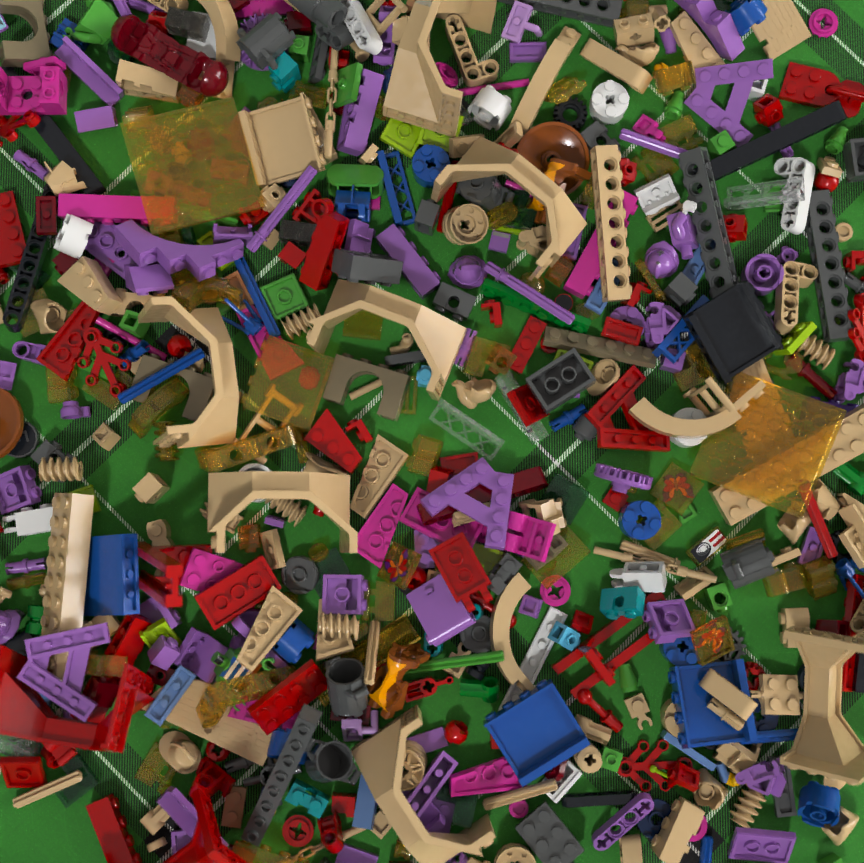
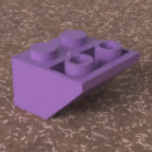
(147, 278)

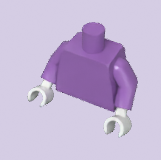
(683, 230)

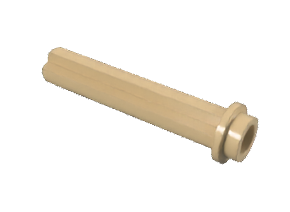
(641, 551)

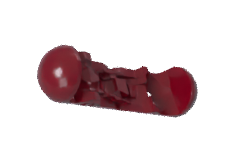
(166, 55)

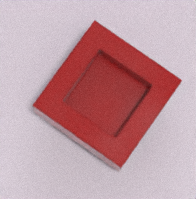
(582, 622)

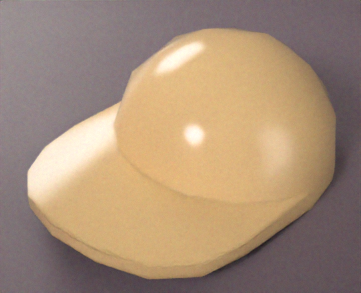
(606, 374)

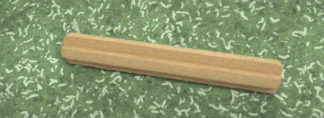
(372, 650)
(47, 789)
(520, 794)

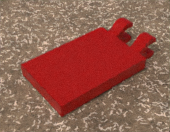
(461, 570)

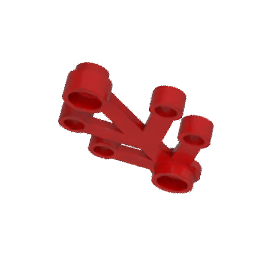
(8, 125)
(858, 330)
(103, 359)
(649, 761)

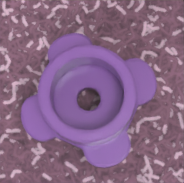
(785, 250)

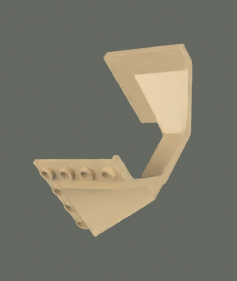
(415, 85)
(492, 159)
(434, 334)
(219, 418)
(235, 490)
(824, 738)
(381, 764)

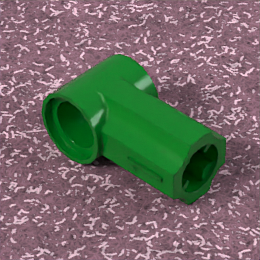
(852, 477)
(486, 688)

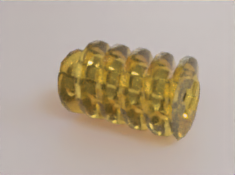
(165, 454)

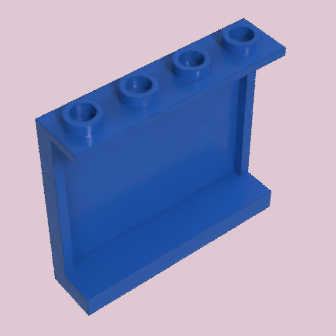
(112, 576)
(695, 721)
(536, 732)

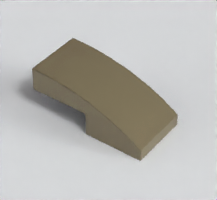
(557, 545)

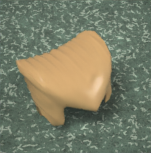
(49, 315)
(793, 526)
(710, 791)
(840, 831)

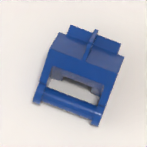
(354, 200)

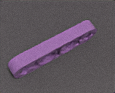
(244, 629)
(624, 823)

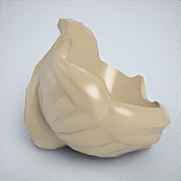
(639, 54)
(474, 391)

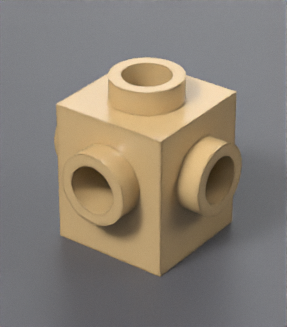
(272, 197)

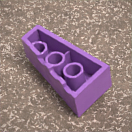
(358, 116)

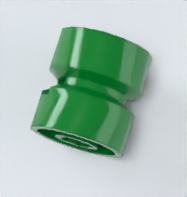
(33, 625)

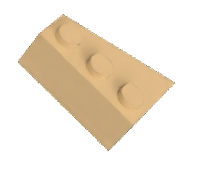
(146, 82)
(91, 285)
(677, 831)

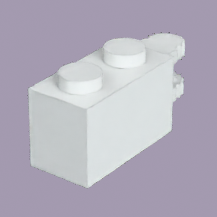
(30, 521)
(647, 575)

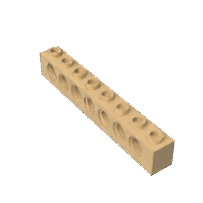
(606, 252)

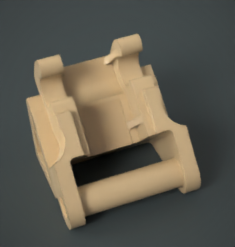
(533, 241)
(546, 510)
(737, 756)

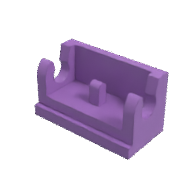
(96, 119)
(225, 234)

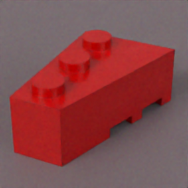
(333, 442)

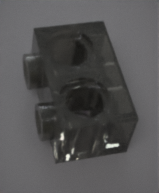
(187, 24)
(296, 232)

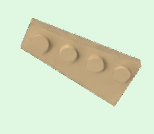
(693, 43)
(381, 469)
(271, 623)

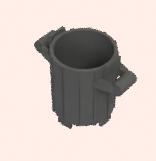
(266, 41)
(484, 192)
(748, 563)
(346, 686)
(330, 762)

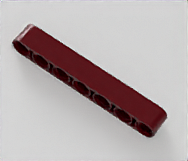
(523, 483)

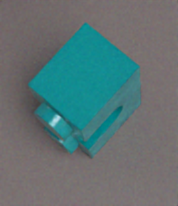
(286, 74)
(630, 597)
(314, 804)

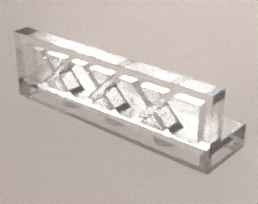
(765, 198)
(471, 424)
(534, 432)

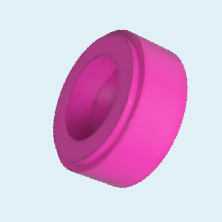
(518, 809)

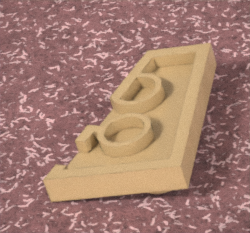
(329, 646)

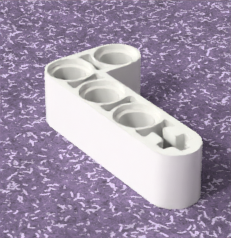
(362, 27)
(794, 218)

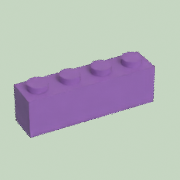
(414, 268)
(432, 781)

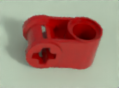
(330, 829)

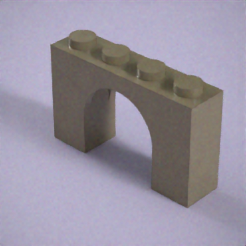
(17, 52)
(347, 369)
(200, 385)

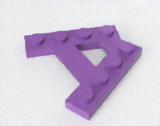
(743, 76)
(454, 494)
(66, 691)

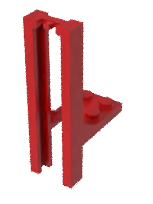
(172, 562)
(604, 672)

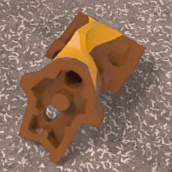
(557, 172)
(392, 690)

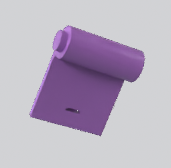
(439, 611)

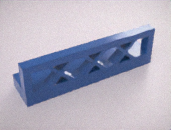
(389, 187)
(674, 333)

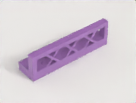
(89, 72)
(180, 810)

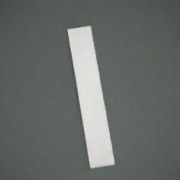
(536, 653)

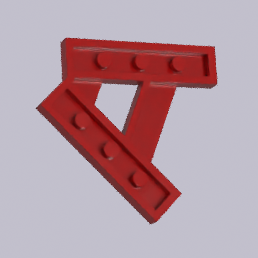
(638, 435)

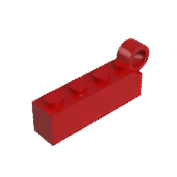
(327, 236)

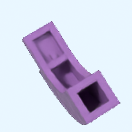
(387, 53)

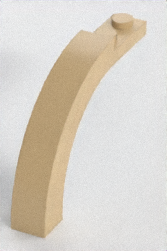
(226, 36)
(544, 77)
(683, 428)
(500, 626)

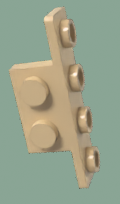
(853, 536)

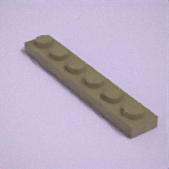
(599, 347)

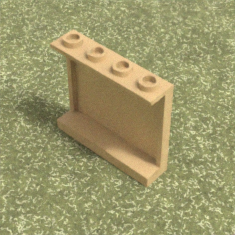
(282, 140)

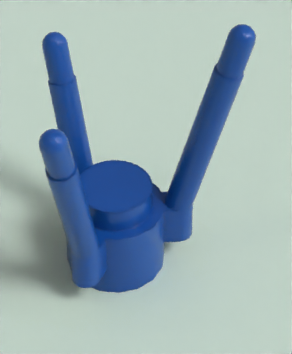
(252, 325)
(846, 569)

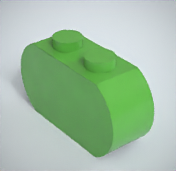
(364, 178)

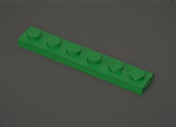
(512, 298)

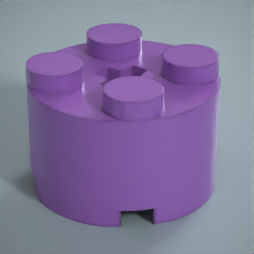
(770, 269)

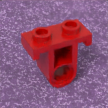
(305, 210)
(211, 779)

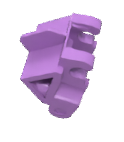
(359, 236)
(659, 323)
(851, 382)
(764, 778)

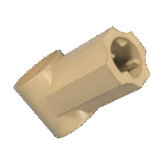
(660, 17)
(594, 730)
(155, 820)

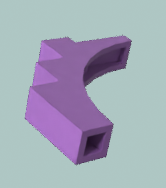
(717, 26)
(173, 256)

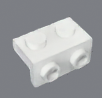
(657, 195)

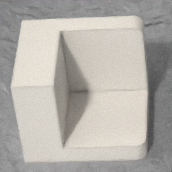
(757, 90)

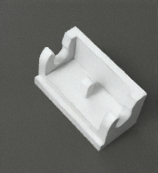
(570, 776)

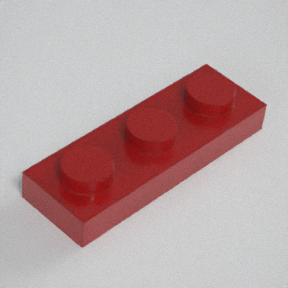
(527, 342)

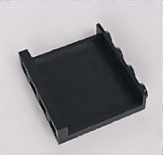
(733, 331)

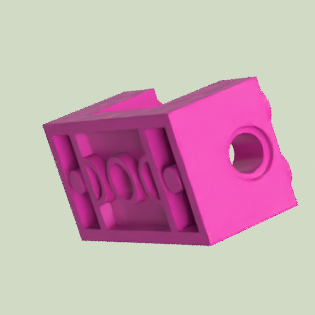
(48, 92)

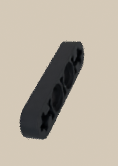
(598, 798)

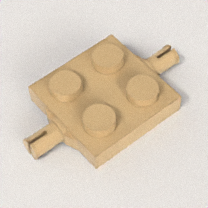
(778, 694)

